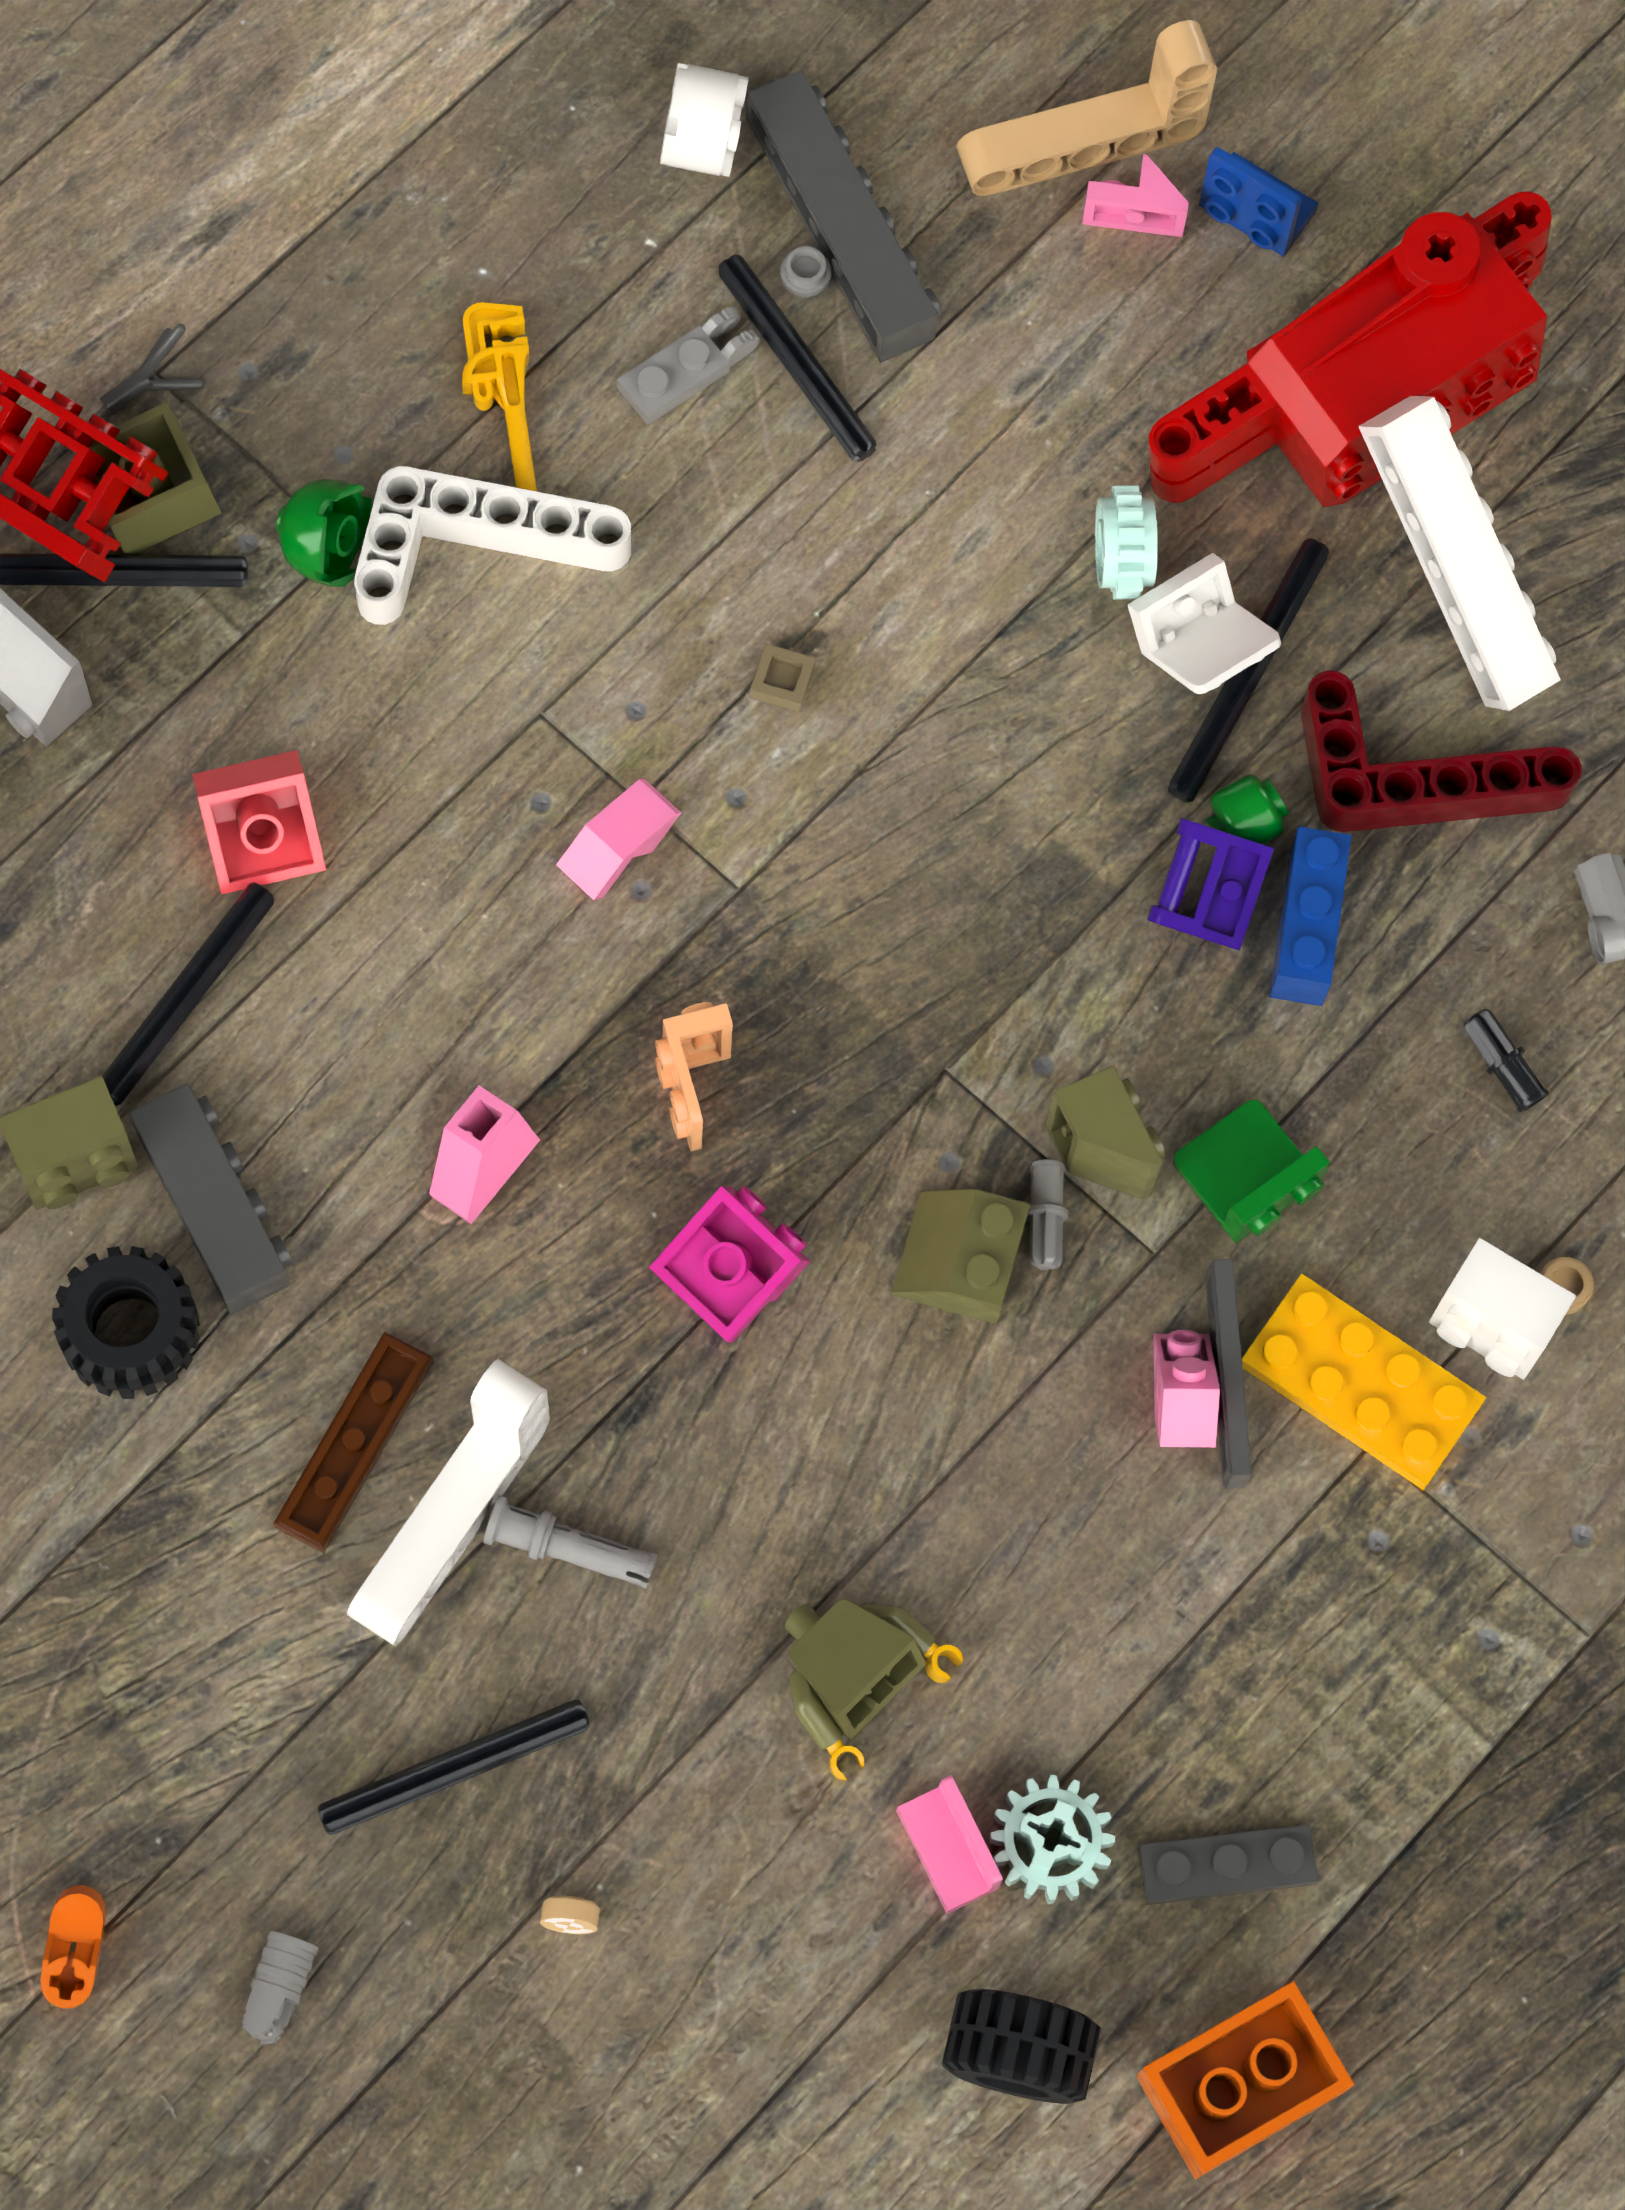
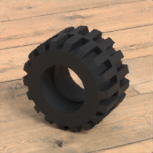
(112, 1281)
(1021, 2046)

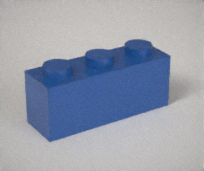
(1310, 916)

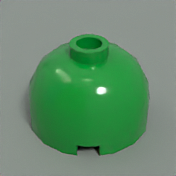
(324, 530)

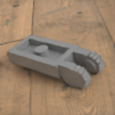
(685, 366)

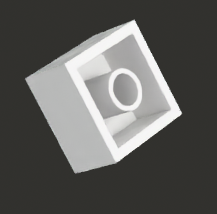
(1501, 1310)

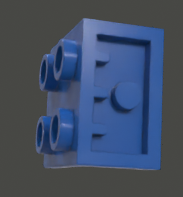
(1254, 201)

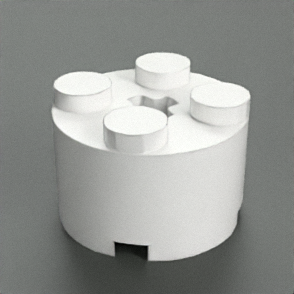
(703, 120)

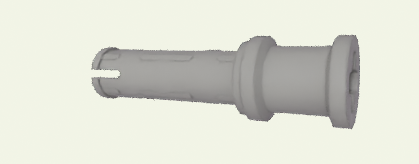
(544, 1536)

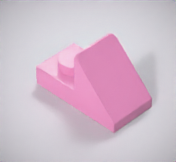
(1149, 208)

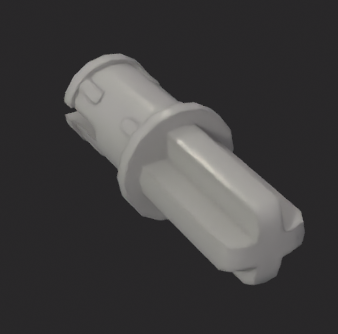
(1046, 1214)

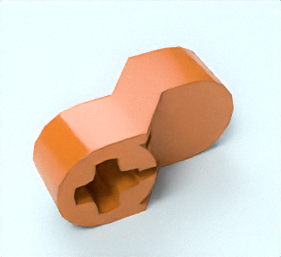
(68, 1974)

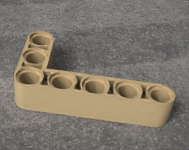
(1103, 127)

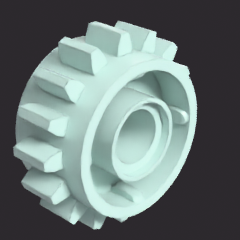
(1126, 542)

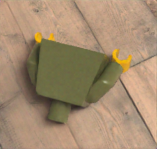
(854, 1666)

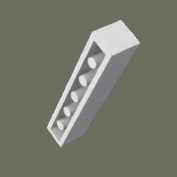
(1460, 551)

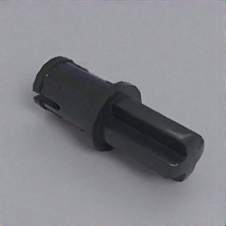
(1505, 1060)

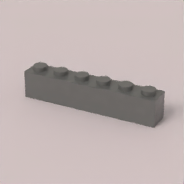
(842, 215)

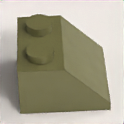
(961, 1251)

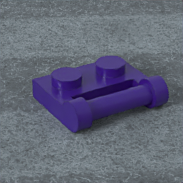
(1227, 891)

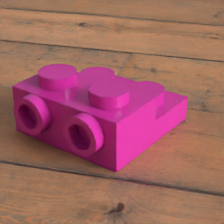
(731, 1261)

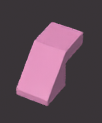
(617, 834)

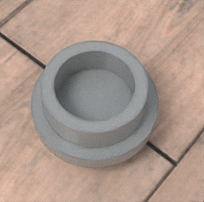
(805, 271)

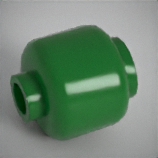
(1249, 810)

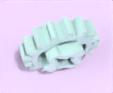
(1077, 1849)

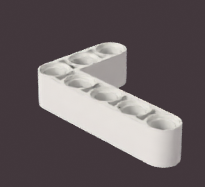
(476, 528)
(508, 1424)

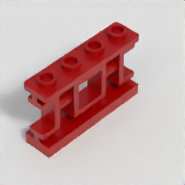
(30, 508)

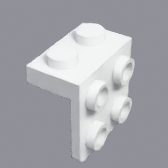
(1198, 629)

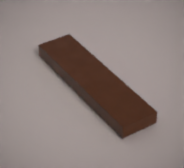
(353, 1442)

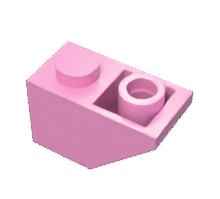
(479, 1153)
(1185, 1389)

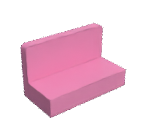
(950, 1846)

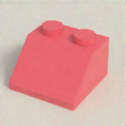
(259, 821)

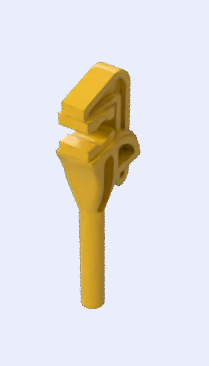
(500, 375)

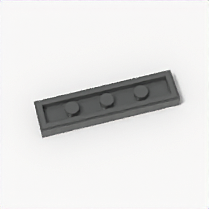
(1228, 1364)

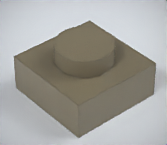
(782, 677)

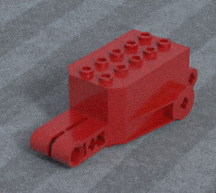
(1425, 319)

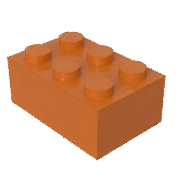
(1244, 2080)

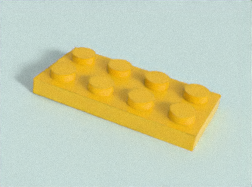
(1362, 1381)

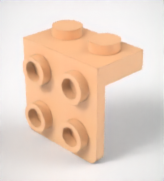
(689, 1041)

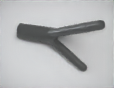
(139, 381)

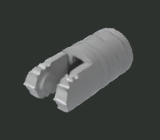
(277, 1986)

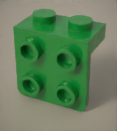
(1249, 1170)

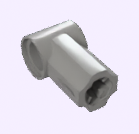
(1603, 893)

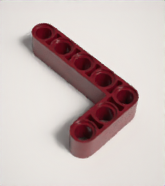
(1419, 778)

